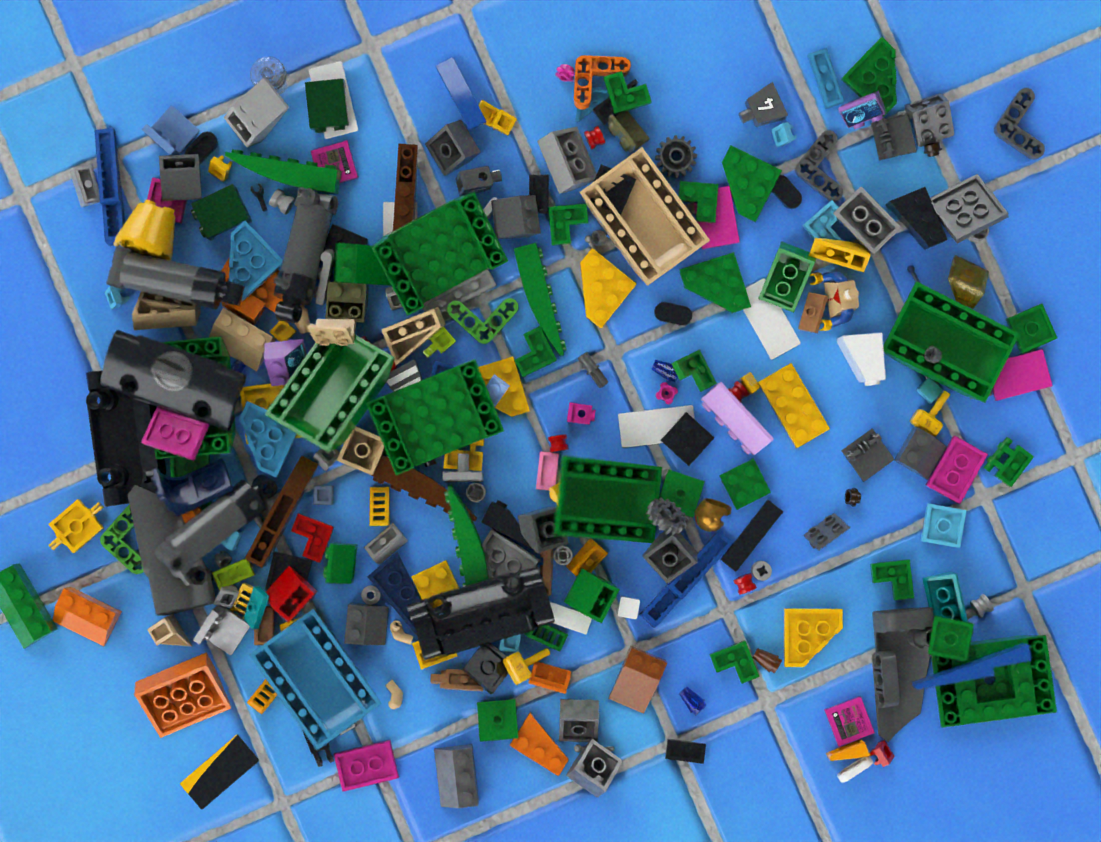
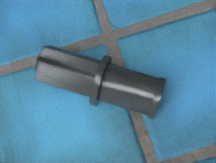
(593, 370)

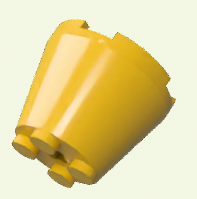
(149, 231)

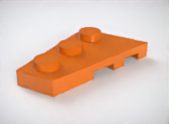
(539, 746)

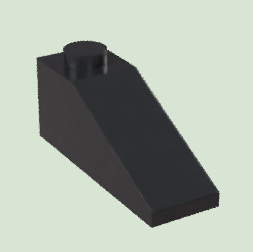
(502, 520)

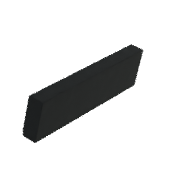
(751, 535)

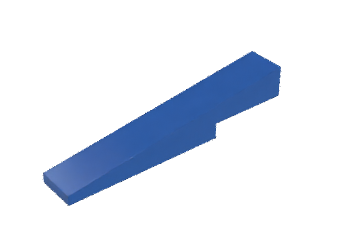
(109, 183)
(681, 585)
(977, 668)

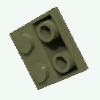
(347, 301)

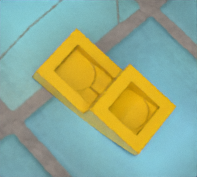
(497, 118)

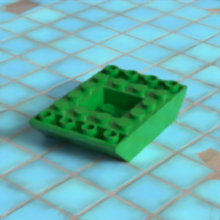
(1015, 692)

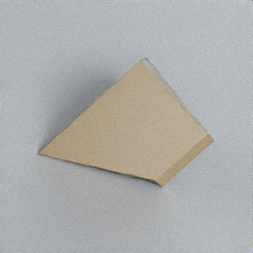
(168, 632)

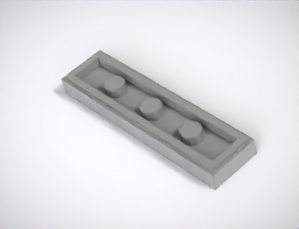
(462, 292)

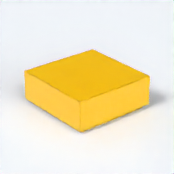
(282, 331)

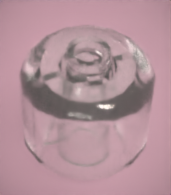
(273, 70)

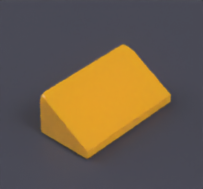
(587, 557)

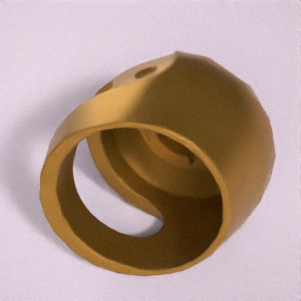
(709, 514)

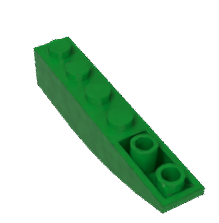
(290, 172)
(538, 293)
(469, 543)

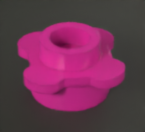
(565, 73)
(667, 398)

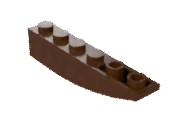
(405, 185)
(415, 483)
(281, 512)

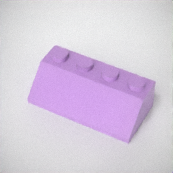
(736, 419)

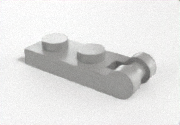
(324, 275)

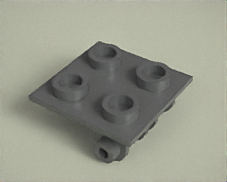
(893, 137)
(867, 454)
(826, 531)

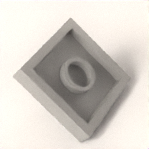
(463, 473)

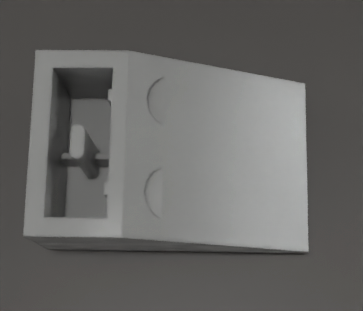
(256, 113)

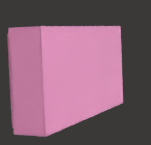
(547, 470)

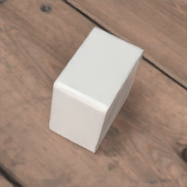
(628, 607)

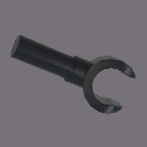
(259, 195)

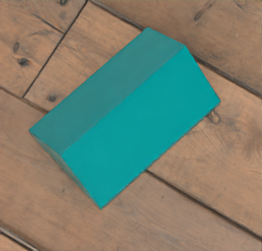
(945, 596)

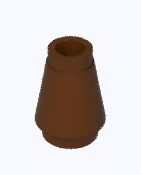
(767, 660)

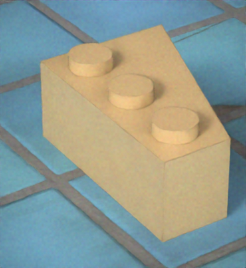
(163, 312)
(412, 333)

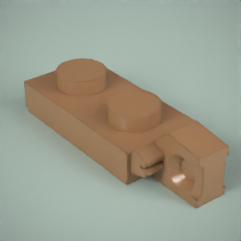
(547, 570)
(455, 680)

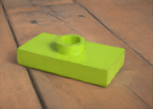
(233, 573)

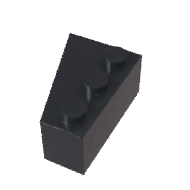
(919, 217)

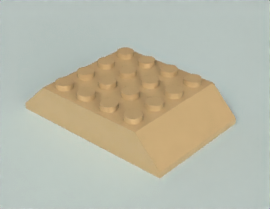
(654, 225)

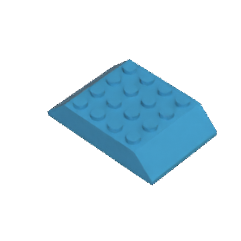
(315, 679)

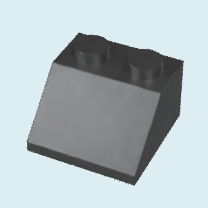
(578, 720)
(594, 768)

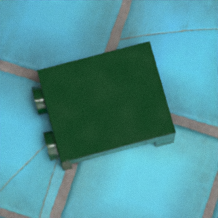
(326, 105)
(220, 212)

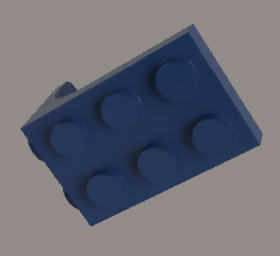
(193, 489)

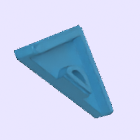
(597, 96)

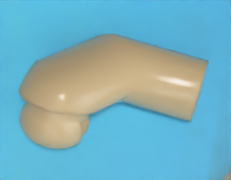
(398, 633)

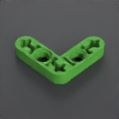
(479, 325)
(119, 536)

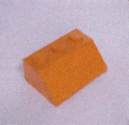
(85, 615)

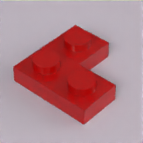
(318, 534)

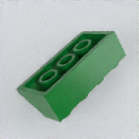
(23, 606)

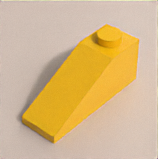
(841, 253)

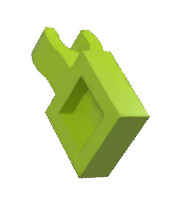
(440, 341)

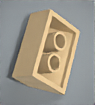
(241, 338)

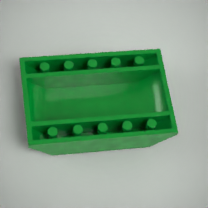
(970, 343)
(331, 391)
(606, 499)

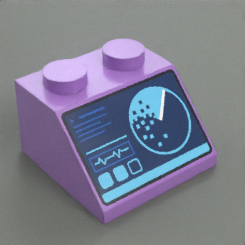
(863, 109)
(283, 359)

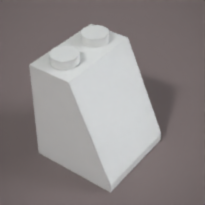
(864, 356)

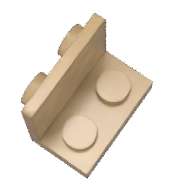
(333, 331)

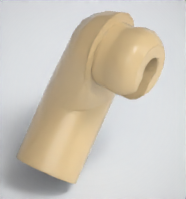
(396, 696)

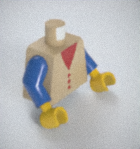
(841, 296)

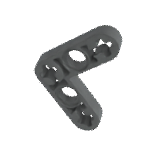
(1011, 124)
(813, 163)

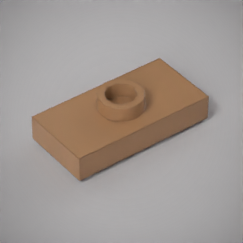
(813, 312)
(266, 627)

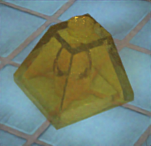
(967, 281)

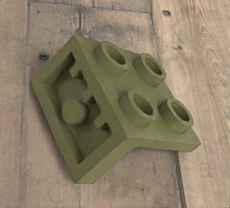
(628, 131)

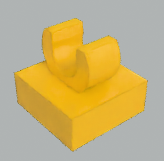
(219, 168)

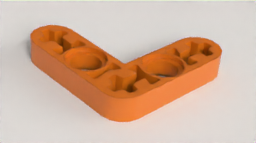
(593, 70)

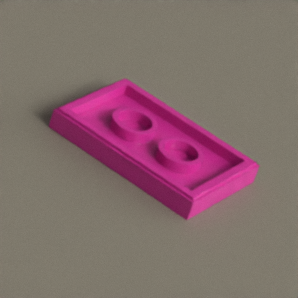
(724, 229)
(1022, 375)
(175, 433)
(956, 469)
(366, 765)

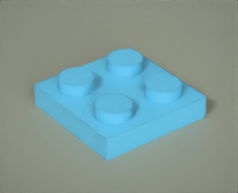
(943, 525)

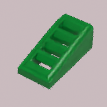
(560, 642)

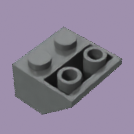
(180, 177)

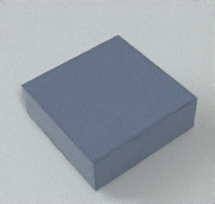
(323, 495)

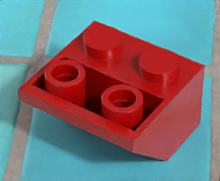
(290, 594)

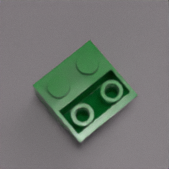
(340, 563)
(591, 595)

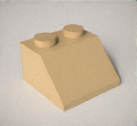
(362, 450)

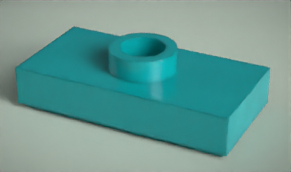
(256, 607)

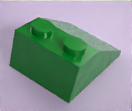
(358, 265)
(787, 277)

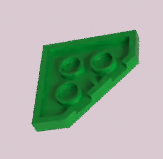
(875, 73)
(749, 181)
(717, 282)

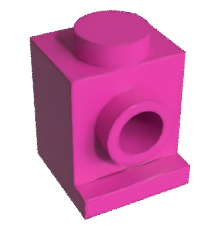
(573, 411)

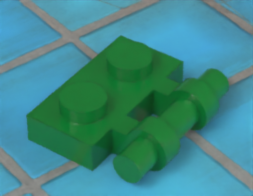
(1014, 464)

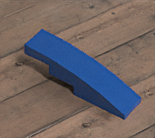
(460, 93)

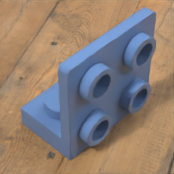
(172, 131)

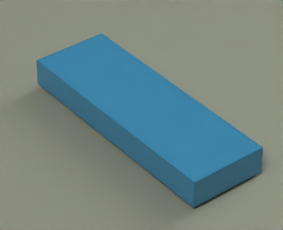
(825, 78)

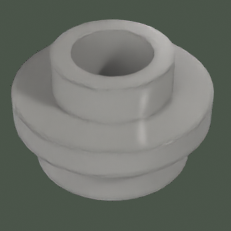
(377, 595)

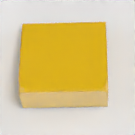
(749, 383)

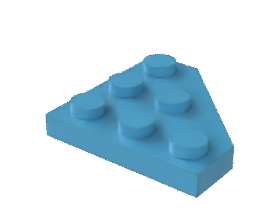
(251, 259)
(266, 439)

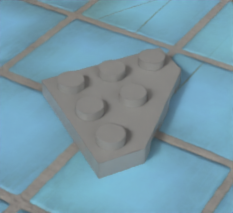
(506, 557)

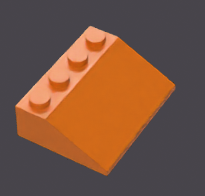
(182, 695)

